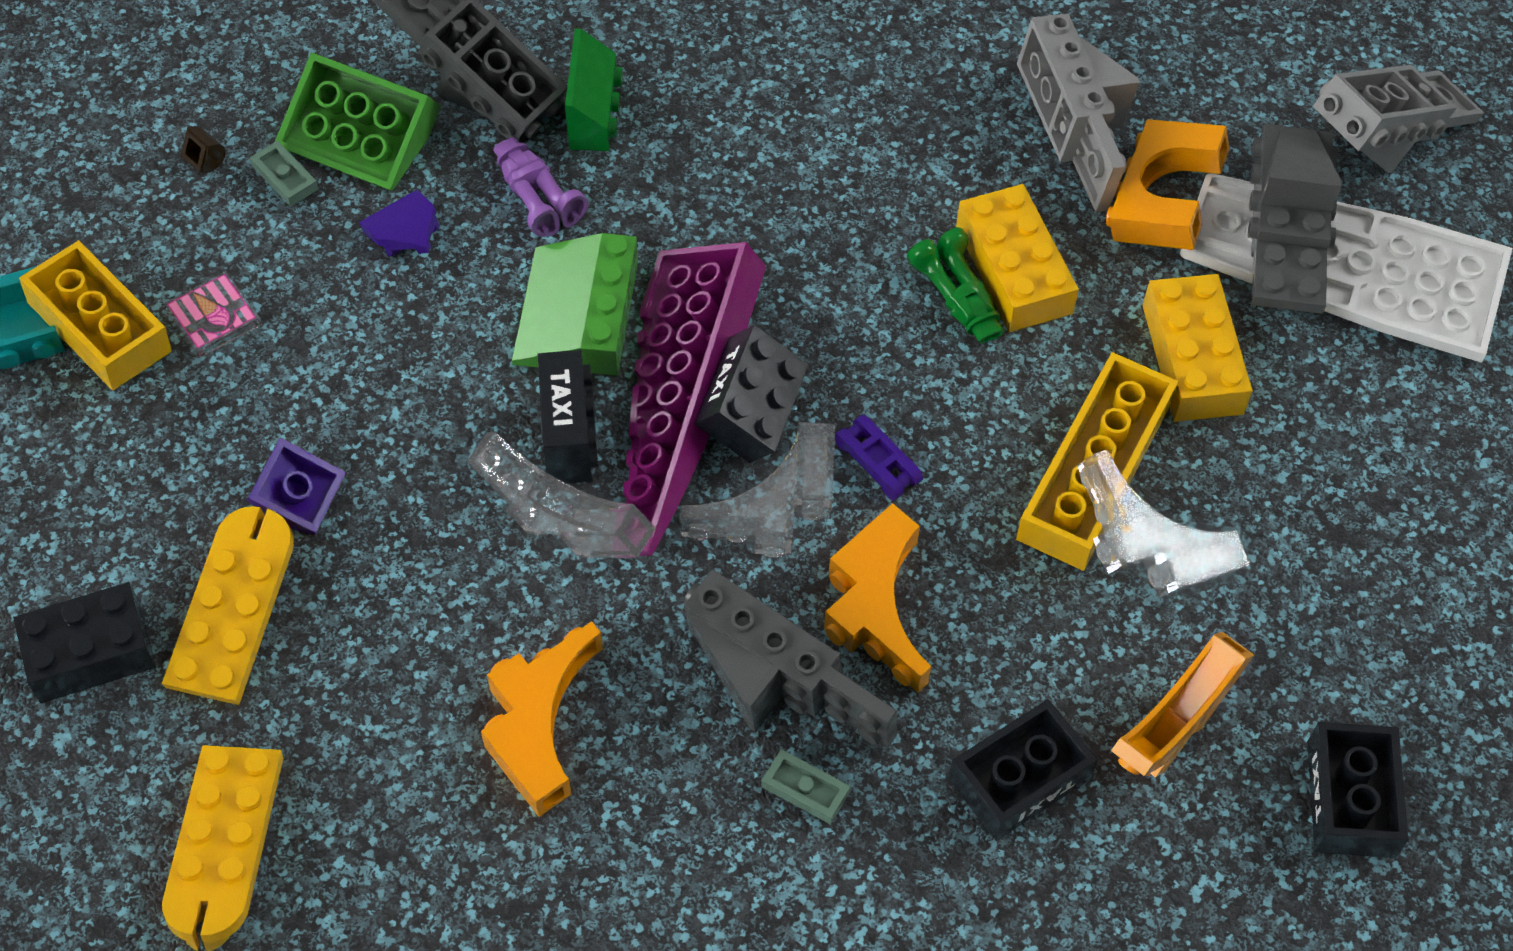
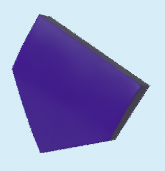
(403, 224)

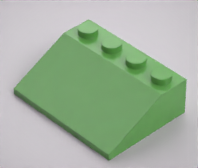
(356, 122)
(579, 301)

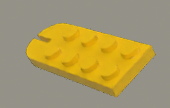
(231, 606)
(220, 843)

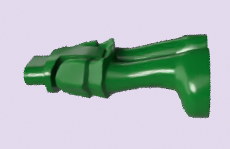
(969, 302)

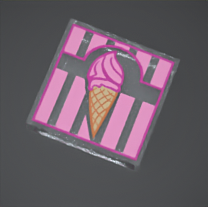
(212, 314)

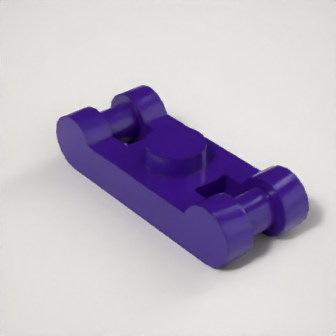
(878, 456)

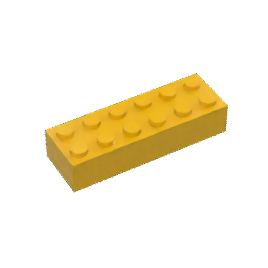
(1117, 417)

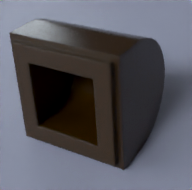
(202, 150)

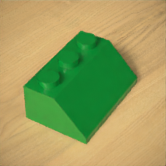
(592, 94)

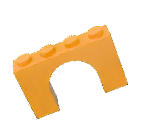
(1160, 150)

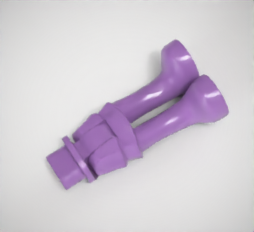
(527, 173)

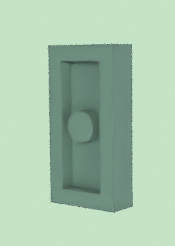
(284, 173)
(805, 786)

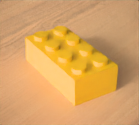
(1017, 258)
(96, 315)
(1197, 347)

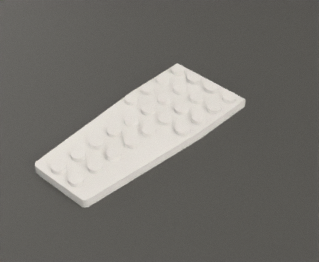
(1381, 271)

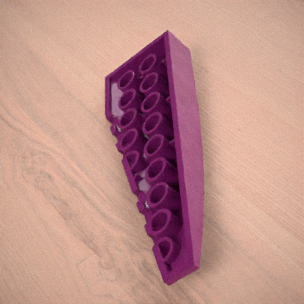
(687, 317)

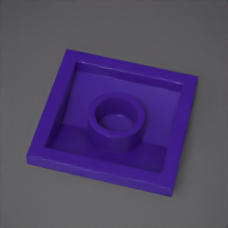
(296, 486)

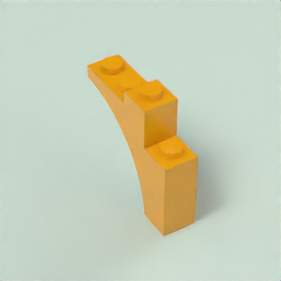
(867, 610)
(531, 697)
(1184, 709)

